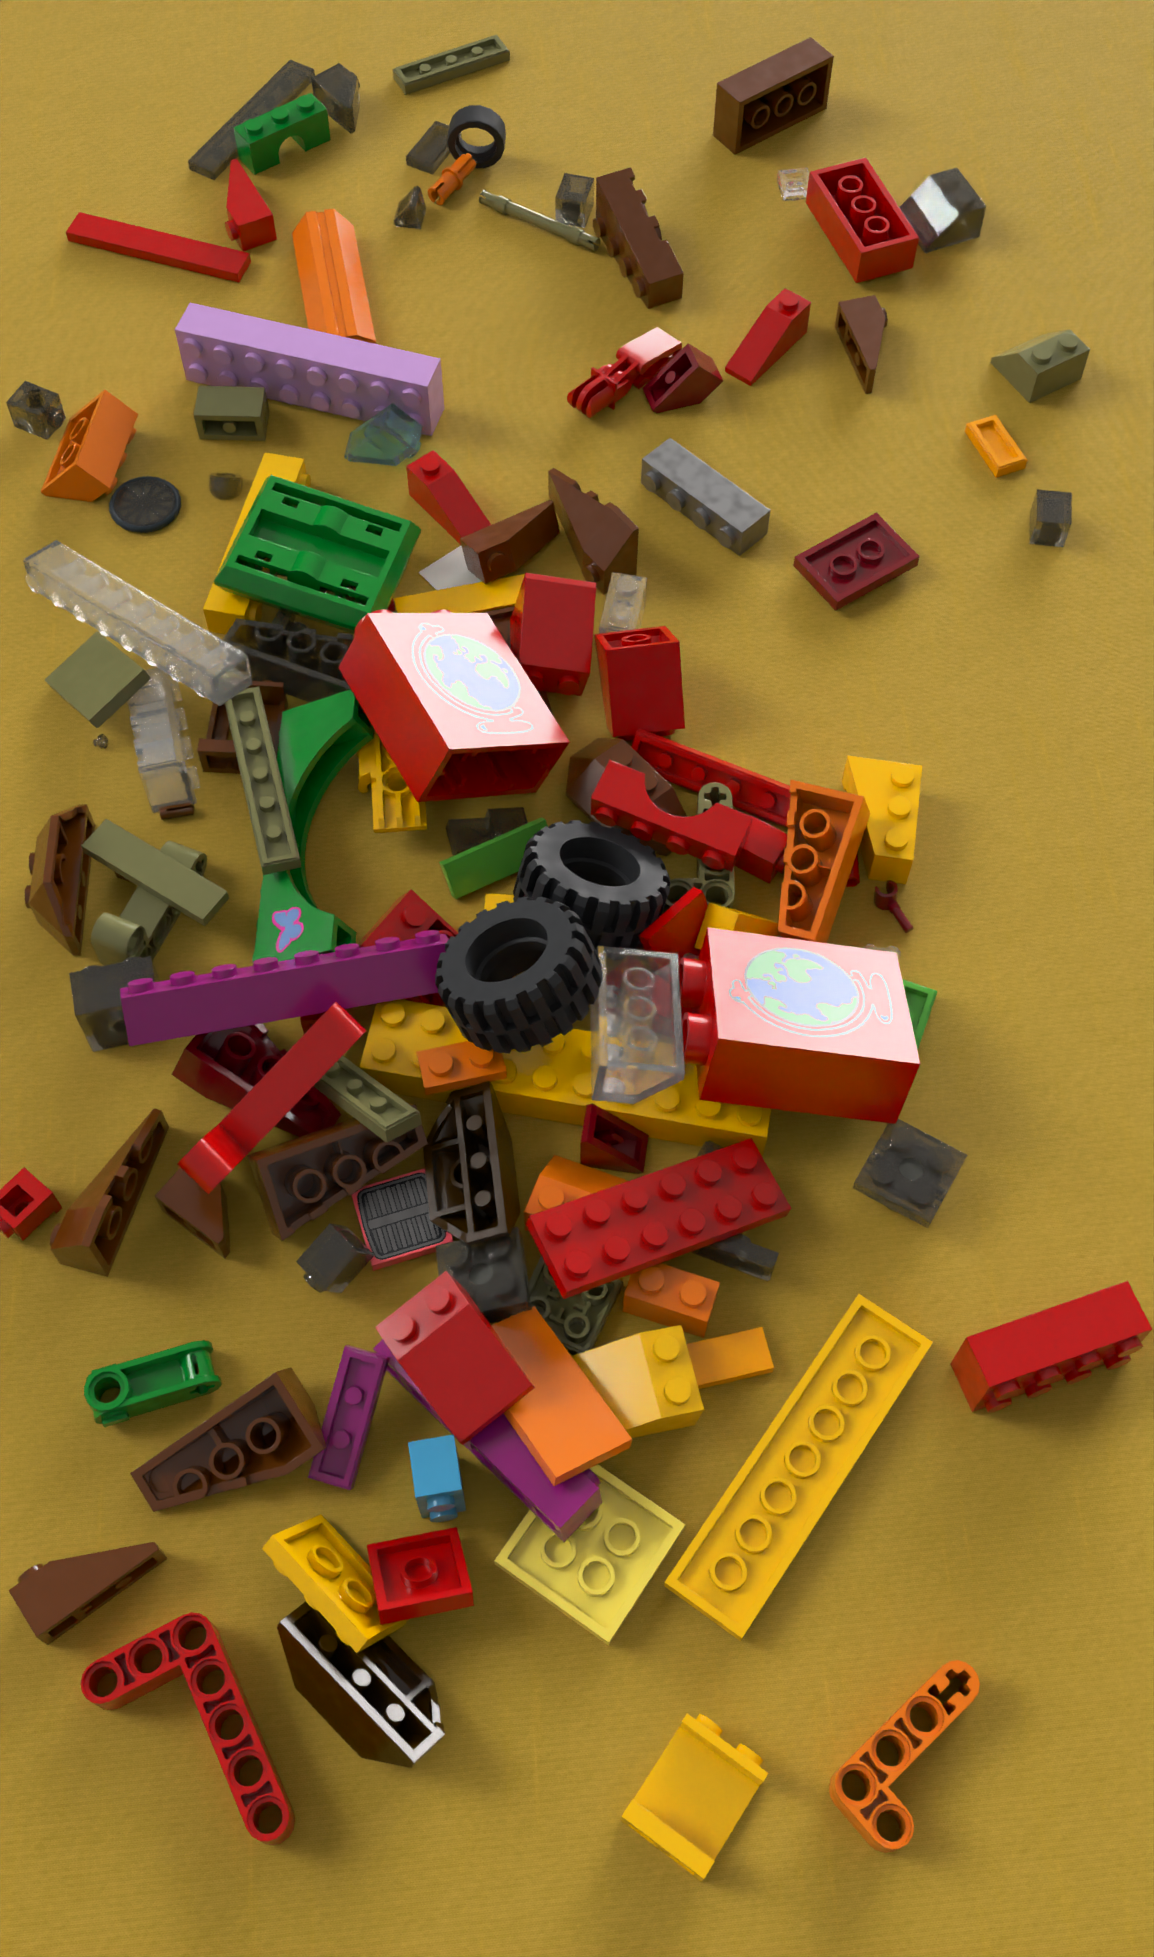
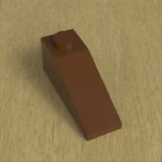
(861, 329)
(510, 542)
(74, 1587)

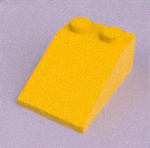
(646, 1380)

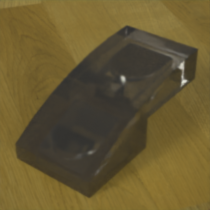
(474, 831)

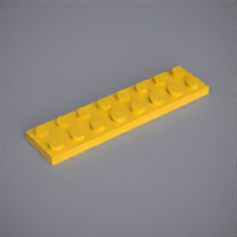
(797, 1467)

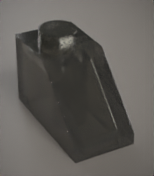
(339, 93)

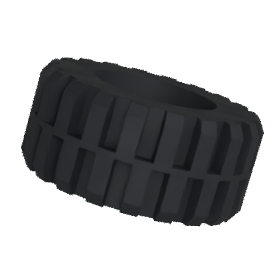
(600, 876)
(539, 1003)

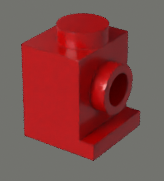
(31, 1196)

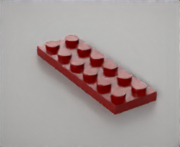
(657, 1217)

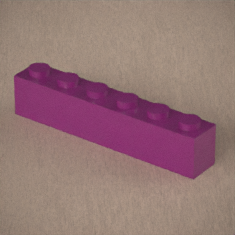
(507, 1457)

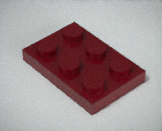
(856, 561)

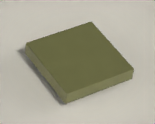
(578, 1318)

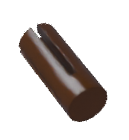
(176, 810)

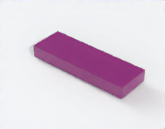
(349, 1416)

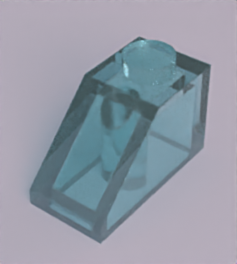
(385, 438)

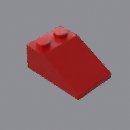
(454, 1357)

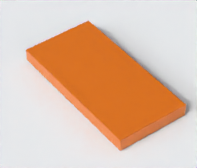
(564, 1415)

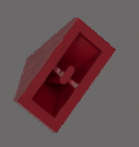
(611, 1142)

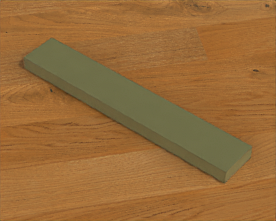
(262, 782)

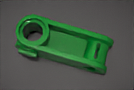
(152, 1382)

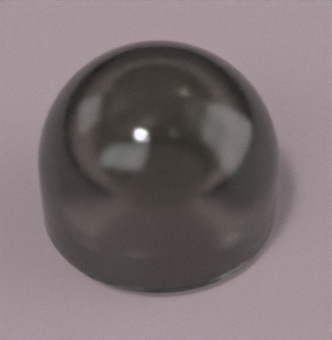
(225, 485)

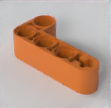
(910, 1745)

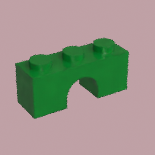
(261, 137)

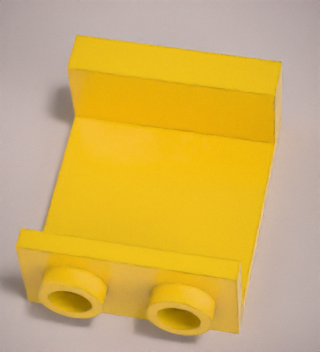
(695, 1795)

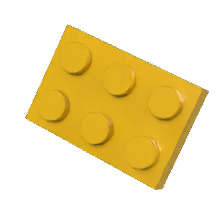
(331, 1579)

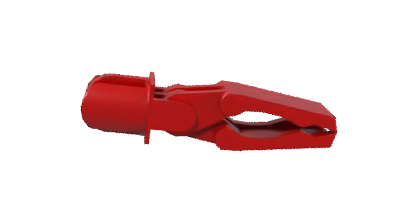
(635, 366)

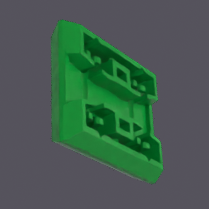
(320, 548)

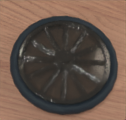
(145, 504)

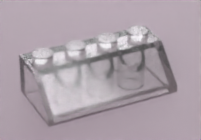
(636, 1025)

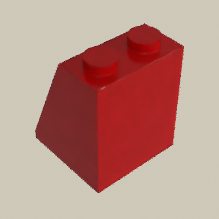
(554, 632)
(641, 681)

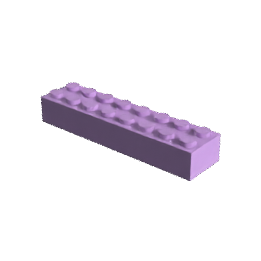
(308, 366)

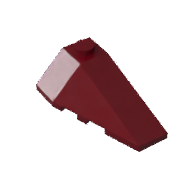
(232, 1061)

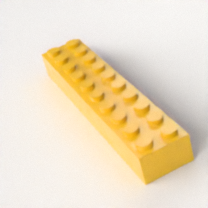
(552, 1081)

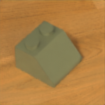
(1043, 364)

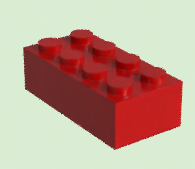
(861, 220)
(1050, 1347)

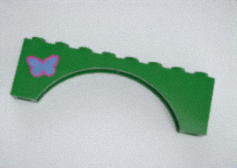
(311, 752)

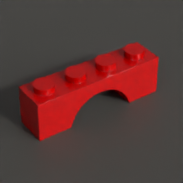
(711, 836)

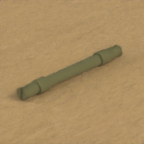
(572, 234)

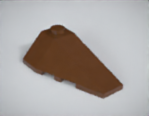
(598, 533)
(104, 1210)
(245, 1443)

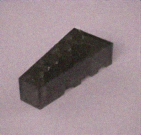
(298, 658)

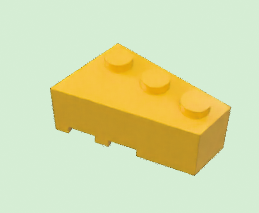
(893, 804)

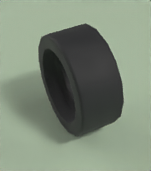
(477, 117)

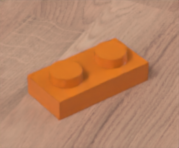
(459, 1067)

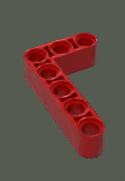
(271, 1098)
(212, 1708)

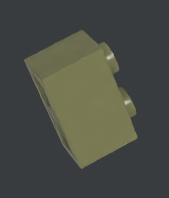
(231, 413)

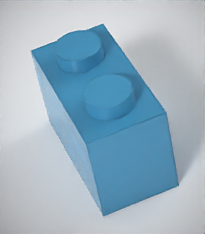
(437, 1478)

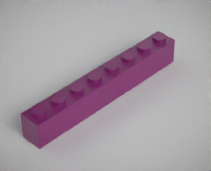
(280, 989)

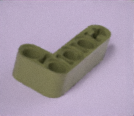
(716, 886)
(145, 918)

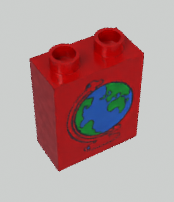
(451, 704)
(798, 1026)

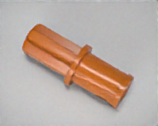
(451, 178)

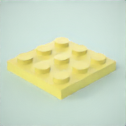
(602, 1564)

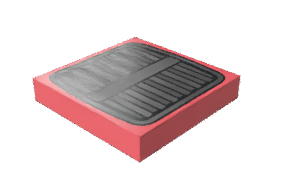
(397, 1219)

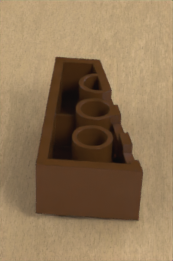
(636, 240)
(321, 1168)

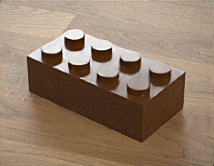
(772, 95)

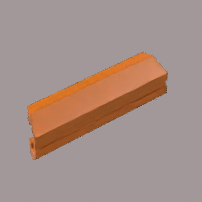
(332, 276)

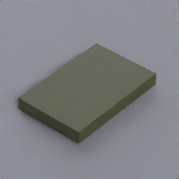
(97, 679)

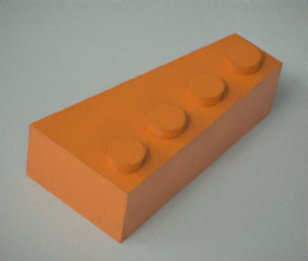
(818, 858)

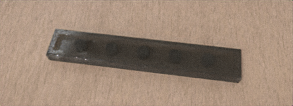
(279, 90)

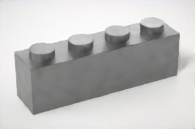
(705, 496)

